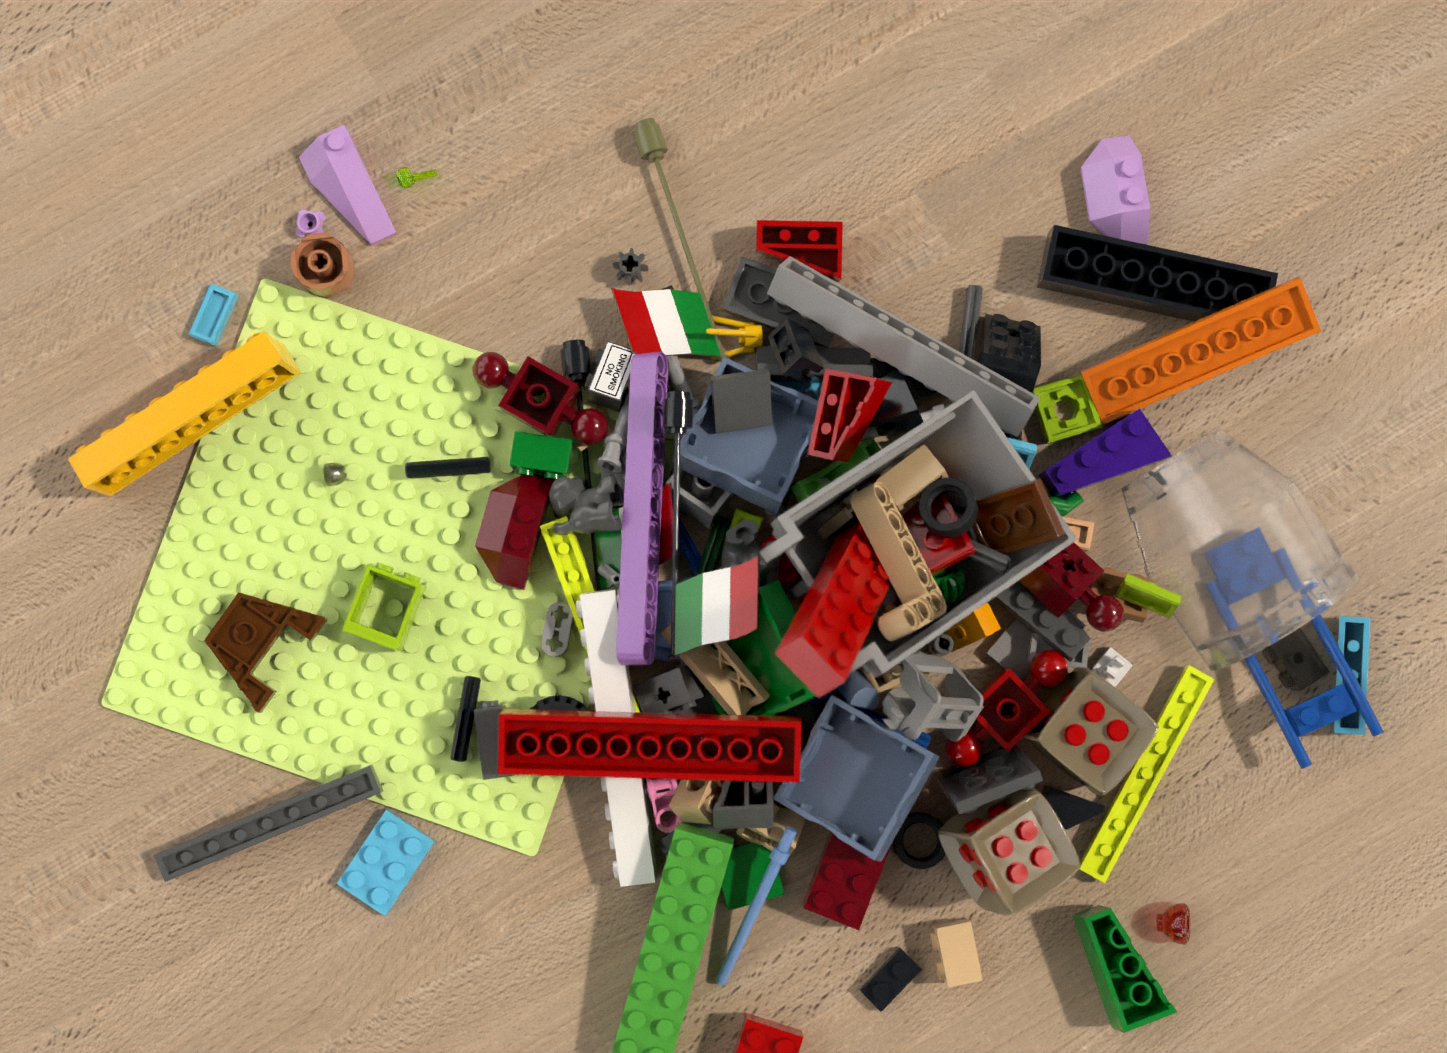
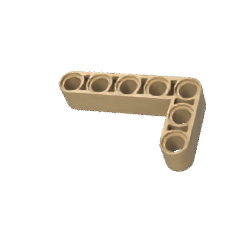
(901, 561)

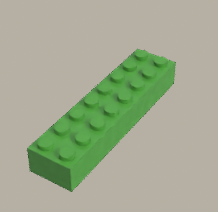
(674, 941)

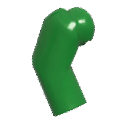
(1068, 504)

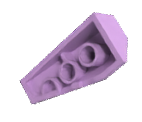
(342, 177)

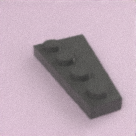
(1060, 633)

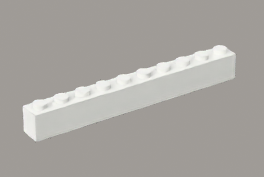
(613, 693)

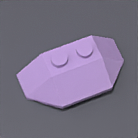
(1117, 190)

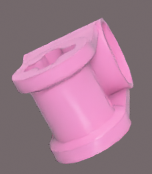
(660, 795)

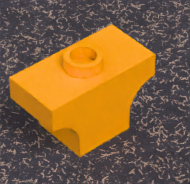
(973, 627)

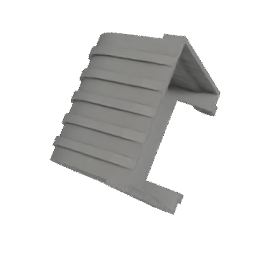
(970, 450)

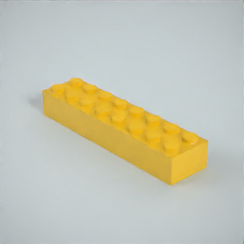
(184, 414)

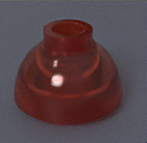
(1175, 923)

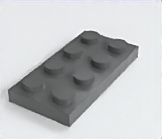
(751, 302)

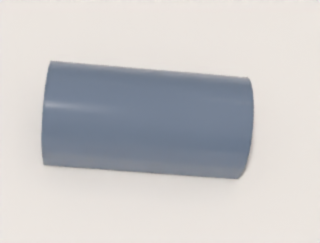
(859, 691)

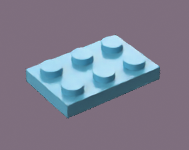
(386, 862)

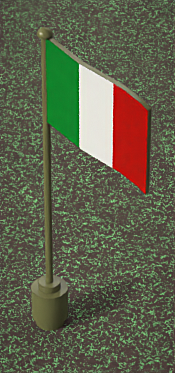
(668, 318)

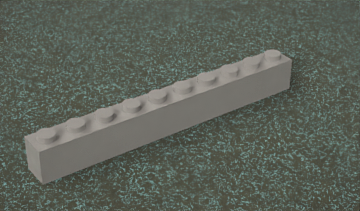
(900, 343)

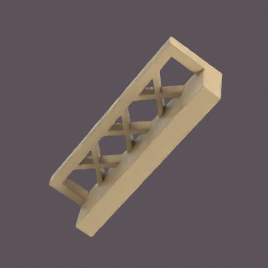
(722, 683)

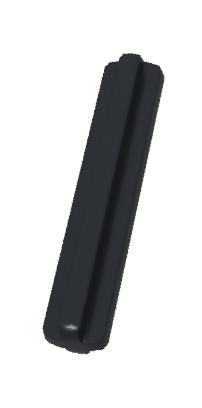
(447, 467)
(465, 718)

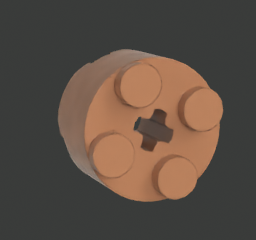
(311, 254)

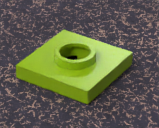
(1085, 413)

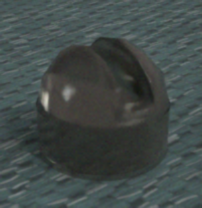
(334, 474)

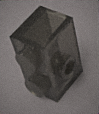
(1295, 661)

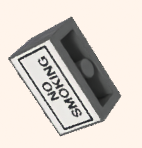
(611, 376)

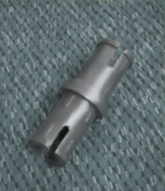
(946, 646)

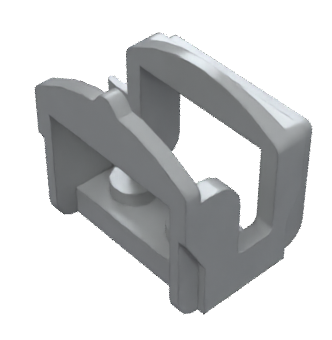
(927, 707)

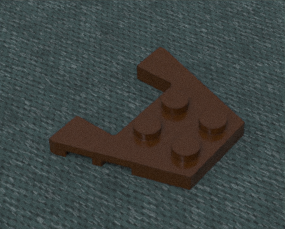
(248, 633)

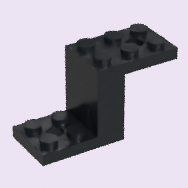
(1012, 351)

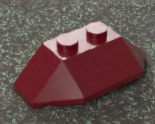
(513, 528)

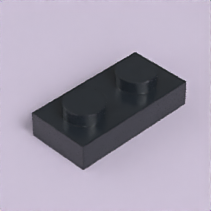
(890, 979)

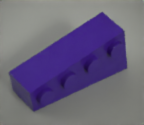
(1114, 452)

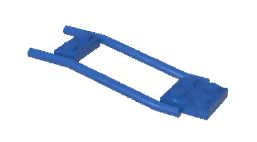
(1321, 708)

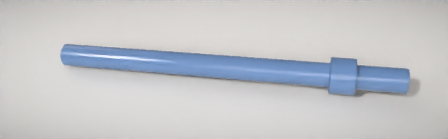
(778, 856)

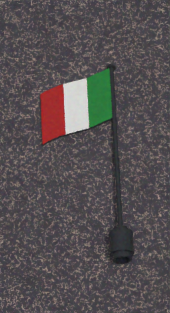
(607, 544)
(715, 603)

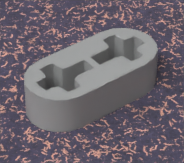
(550, 628)

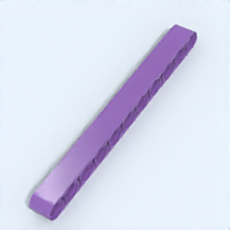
(642, 510)

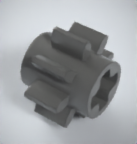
(624, 262)

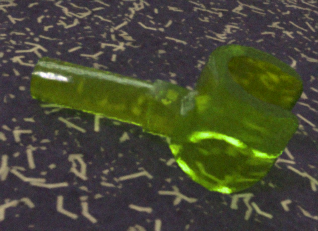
(407, 179)

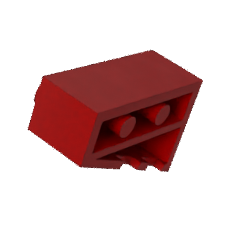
(810, 242)
(844, 413)

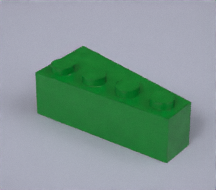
(1120, 973)

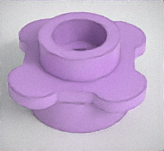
(304, 218)

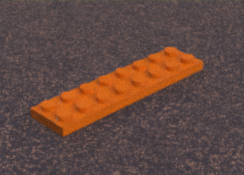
(1201, 350)

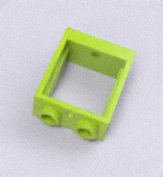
(352, 621)

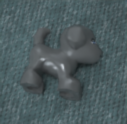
(587, 508)
(743, 546)

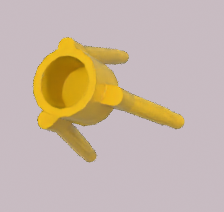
(748, 335)

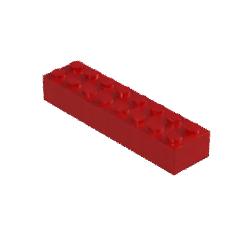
(836, 612)

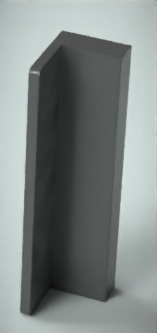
(841, 359)

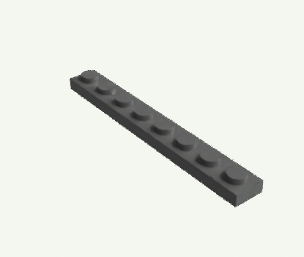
(268, 823)

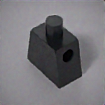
(897, 409)

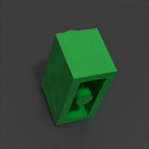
(541, 455)

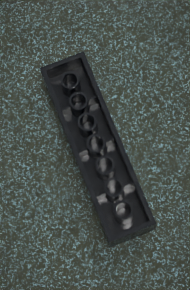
(1145, 275)

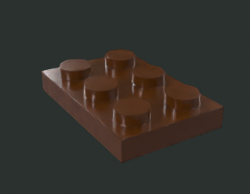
(1016, 518)

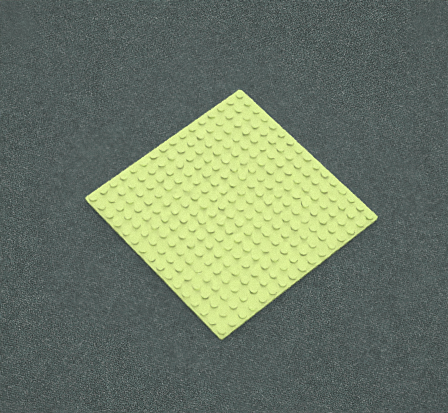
(272, 529)

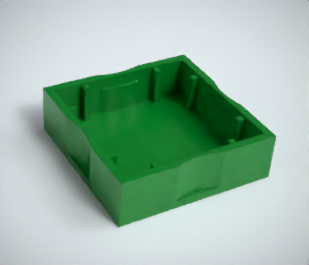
(758, 655)

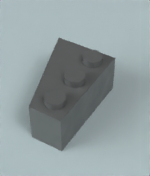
(744, 805)

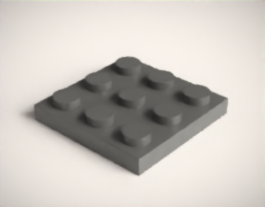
(988, 779)

